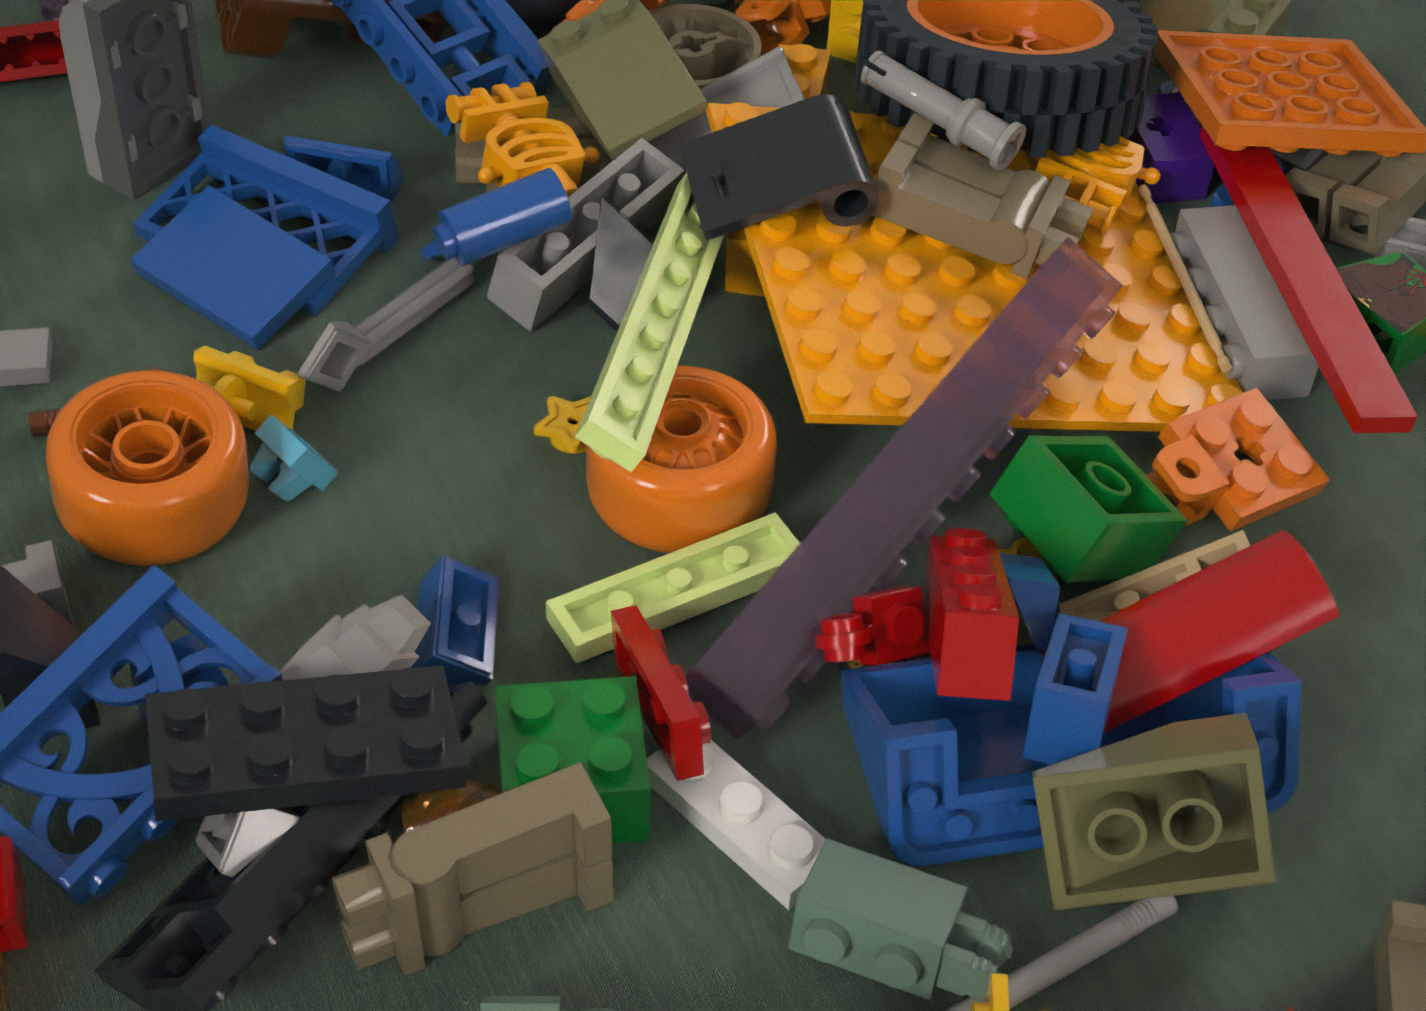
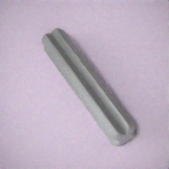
(414, 306)

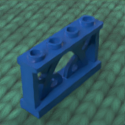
(50, 705)

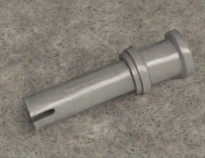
(964, 121)

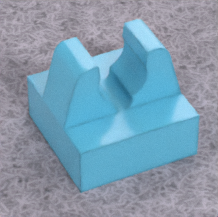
(292, 456)

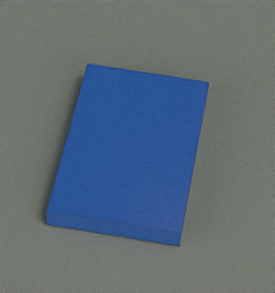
(233, 267)

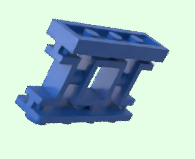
(418, 61)

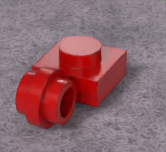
(881, 630)

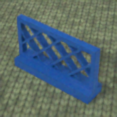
(292, 192)

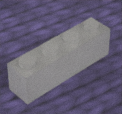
(551, 268)
(1244, 304)

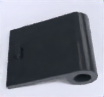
(781, 165)

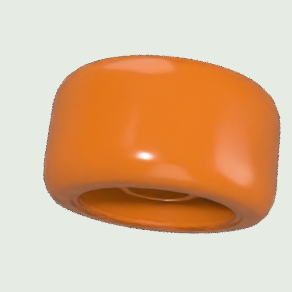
(148, 467)
(702, 469)

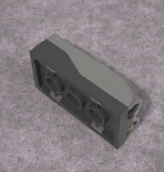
(135, 88)

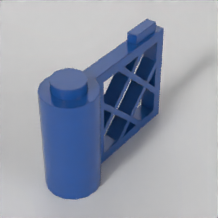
(500, 219)

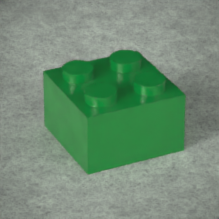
(1086, 507)
(577, 722)

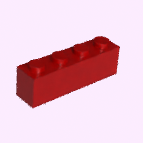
(969, 616)

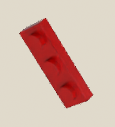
(663, 693)

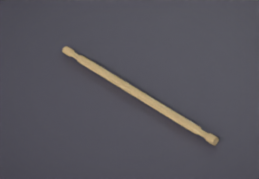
(1185, 279)

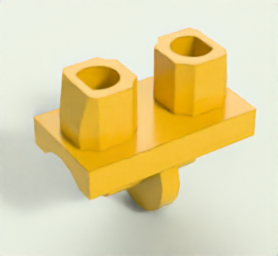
(250, 387)

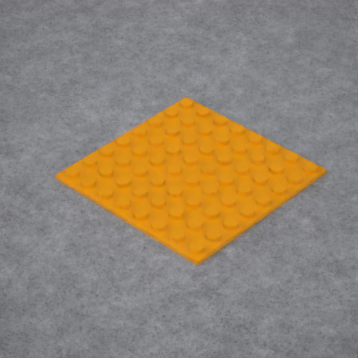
(886, 313)

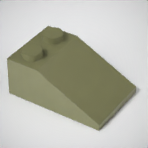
(1219, 16)
(621, 75)
(1157, 815)

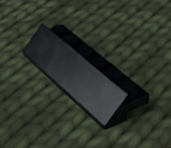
(219, 924)

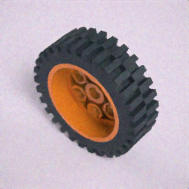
(1054, 65)

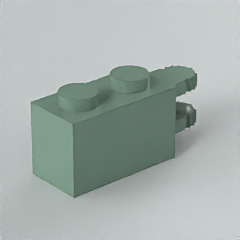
(894, 925)

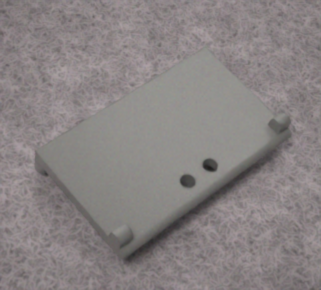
(761, 82)

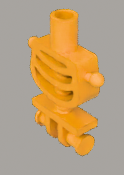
(518, 135)
(1100, 177)

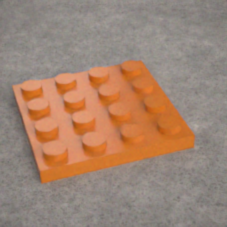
(1288, 93)

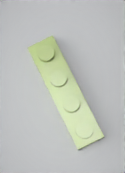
(673, 585)

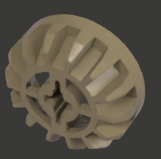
(708, 39)

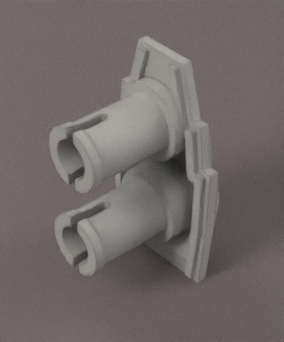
(362, 642)

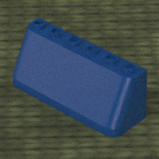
(954, 769)

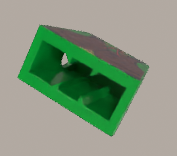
(1393, 304)

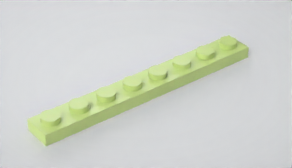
(650, 336)

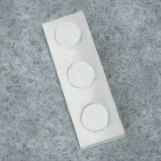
(743, 821)

